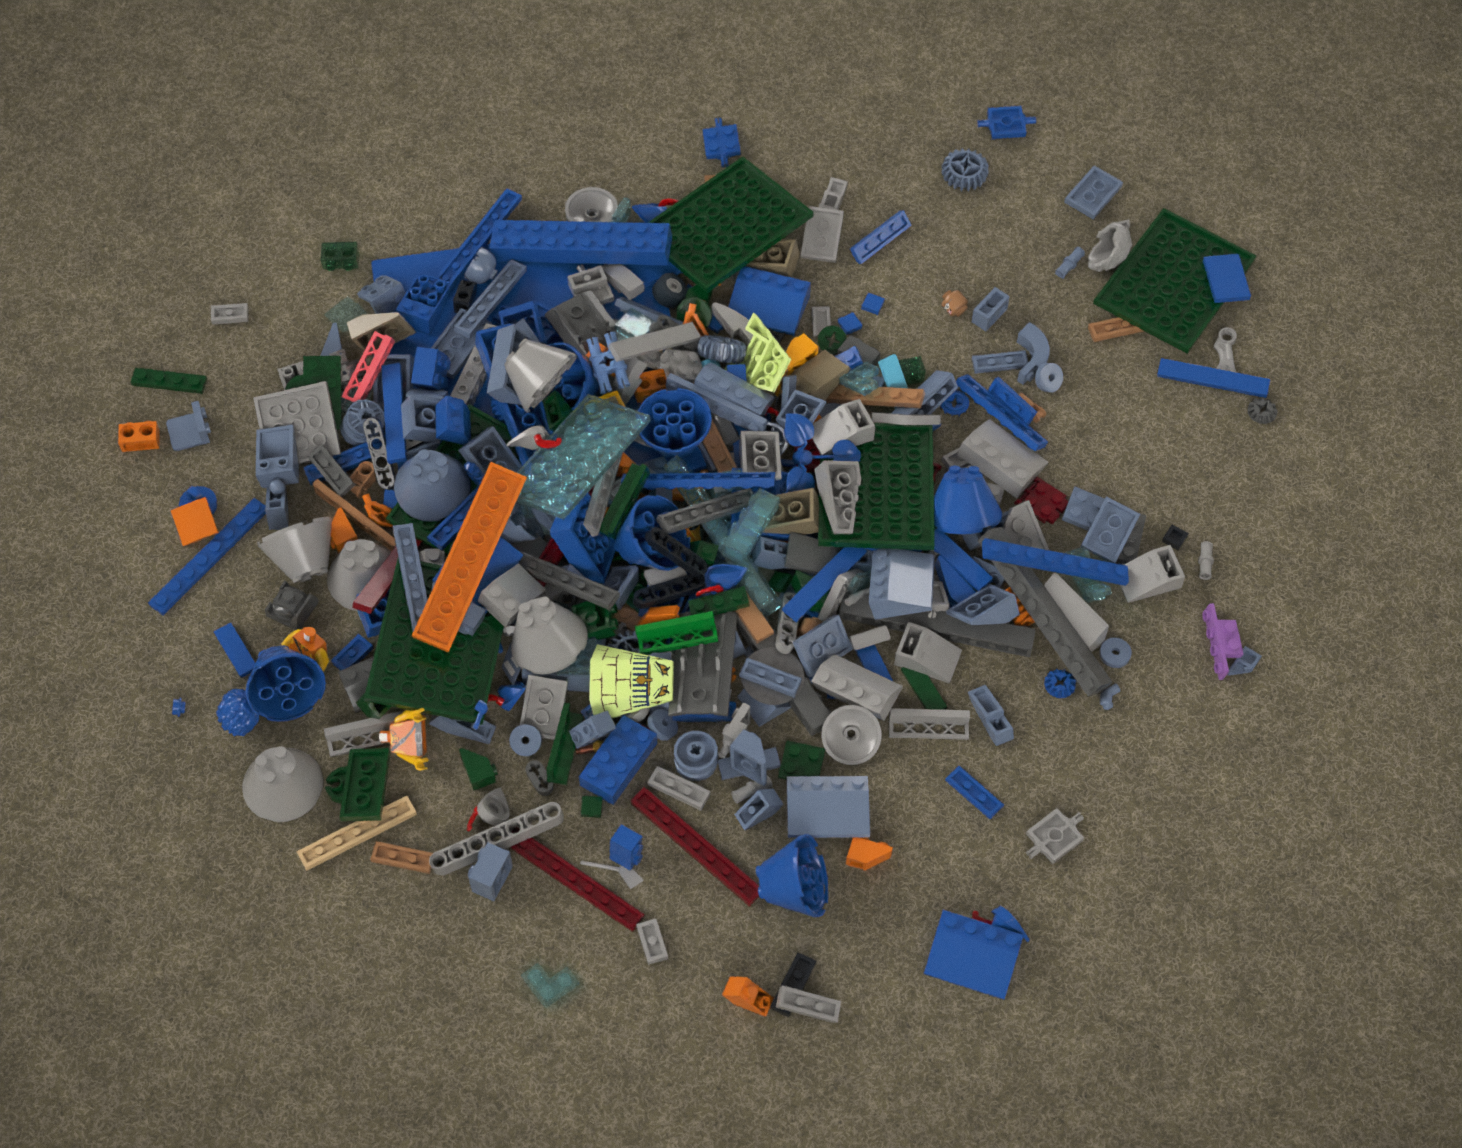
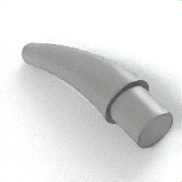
(853, 598)

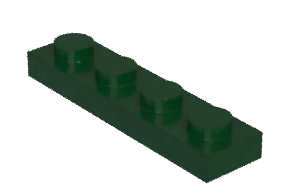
(168, 380)

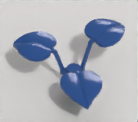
(797, 432)

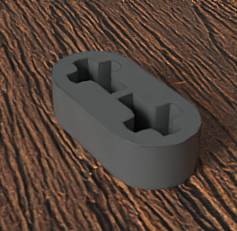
(535, 780)

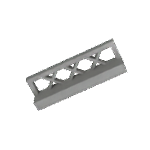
(932, 717)
(358, 728)

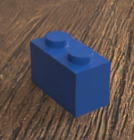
(626, 847)

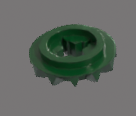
(827, 332)

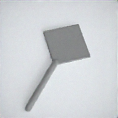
(629, 876)

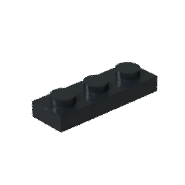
(796, 978)

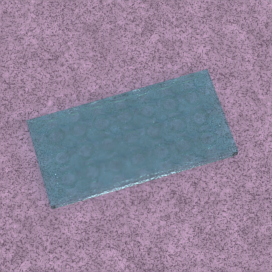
(591, 443)

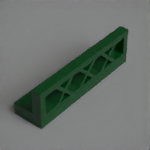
(624, 500)
(563, 747)

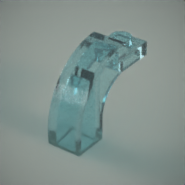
(1089, 589)

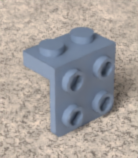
(383, 294)
(189, 429)

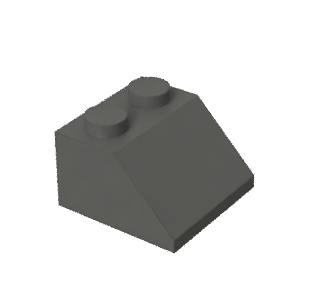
(355, 681)

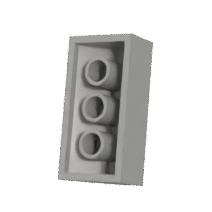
(1081, 616)
(856, 686)

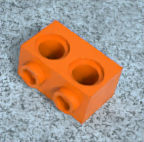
(652, 382)
(139, 436)

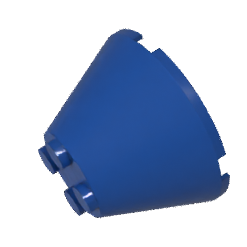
(576, 381)
(677, 422)
(965, 502)
(631, 536)
(284, 684)
(795, 878)

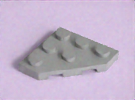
(1023, 527)

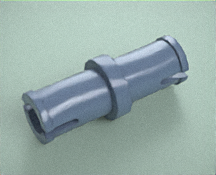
(1069, 262)

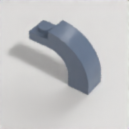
(1036, 343)

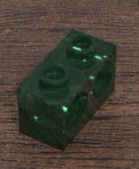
(339, 255)
(913, 370)

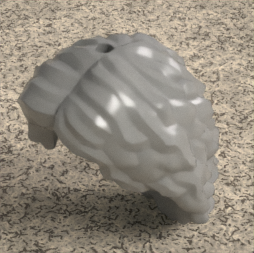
(1111, 249)

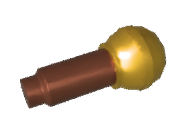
(590, 748)

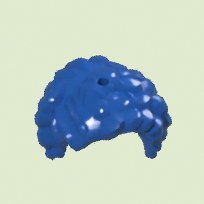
(236, 713)

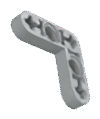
(906, 419)
(837, 593)

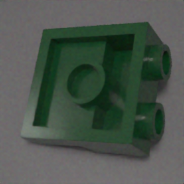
(598, 620)

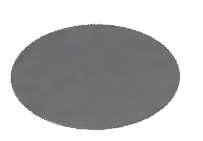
(778, 660)

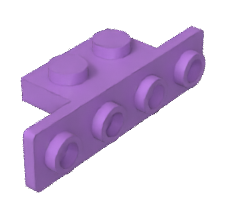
(1224, 640)

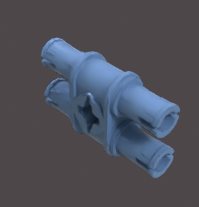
(599, 366)

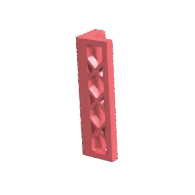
(372, 370)

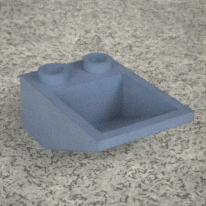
(276, 458)

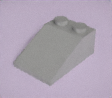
(760, 452)
(508, 592)

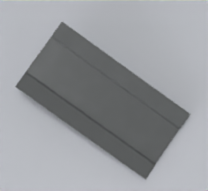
(580, 320)
(705, 671)

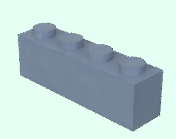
(937, 390)

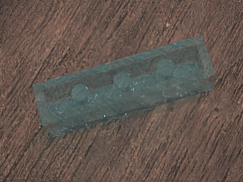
(750, 526)

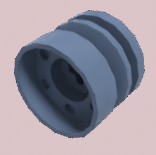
(353, 421)

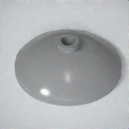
(591, 202)
(851, 749)

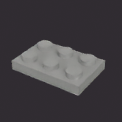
(822, 235)
(544, 704)

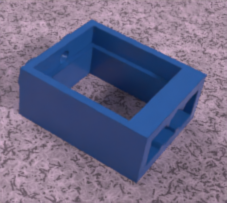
(522, 311)

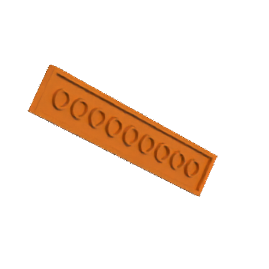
(469, 557)

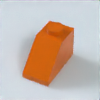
(341, 531)

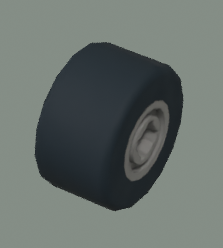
(669, 290)

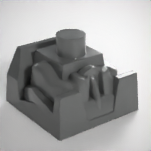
(291, 606)

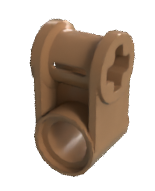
(362, 480)

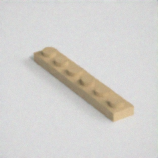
(355, 834)

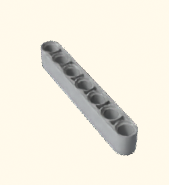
(507, 838)

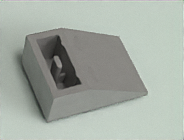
(844, 423)
(1153, 574)
(927, 653)

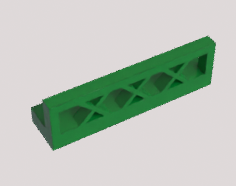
(676, 629)

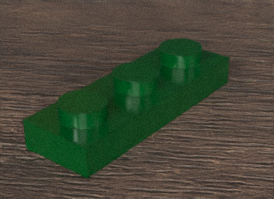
(720, 602)

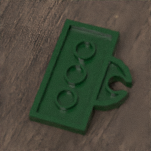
(322, 369)
(361, 784)

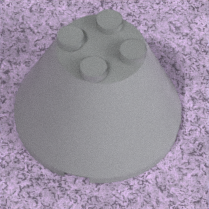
(536, 370)
(300, 549)
(354, 569)
(547, 636)
(282, 784)

